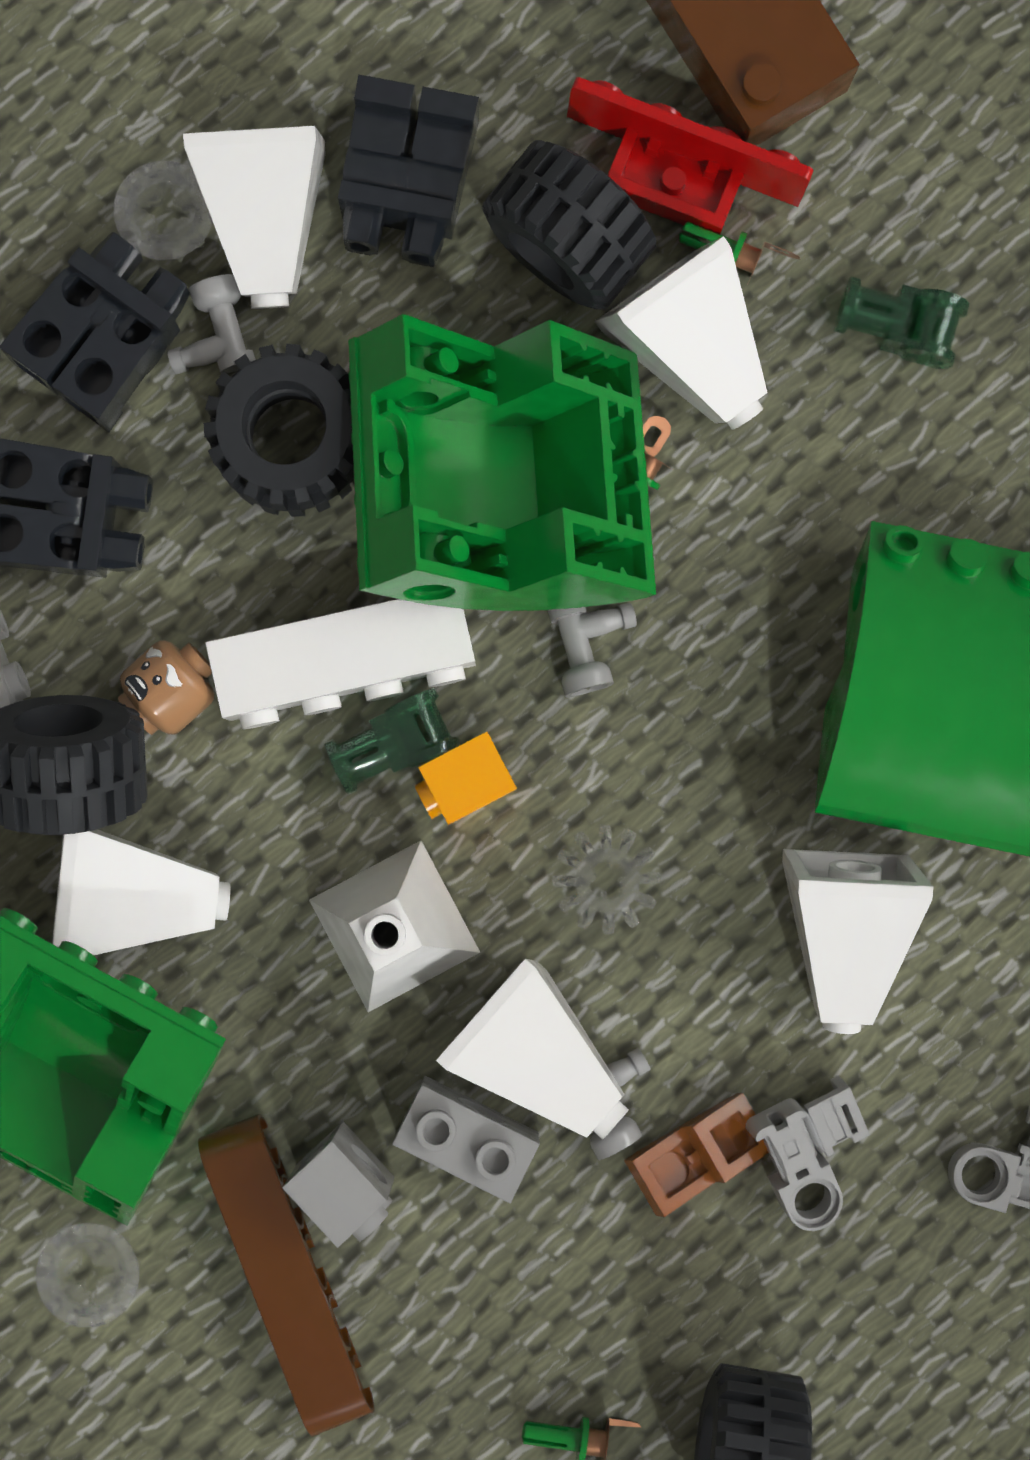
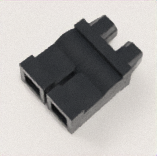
(401, 190)
(96, 332)
(78, 514)

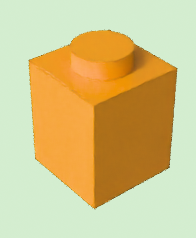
(464, 780)

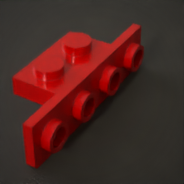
(681, 165)

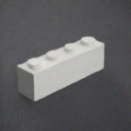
(338, 656)

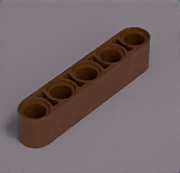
(283, 1277)

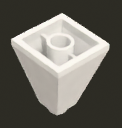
(261, 202)
(695, 334)
(130, 895)
(413, 899)
(854, 927)
(537, 1055)

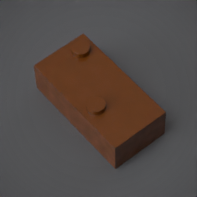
(760, 59)

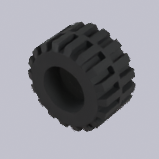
(569, 224)
(248, 396)
(70, 764)
(754, 1416)

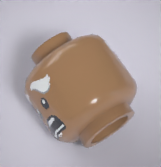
(167, 686)

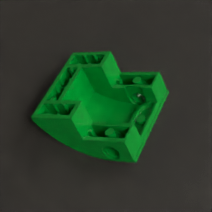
(499, 469)
(933, 692)
(91, 1070)

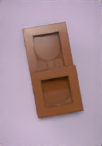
(696, 1155)

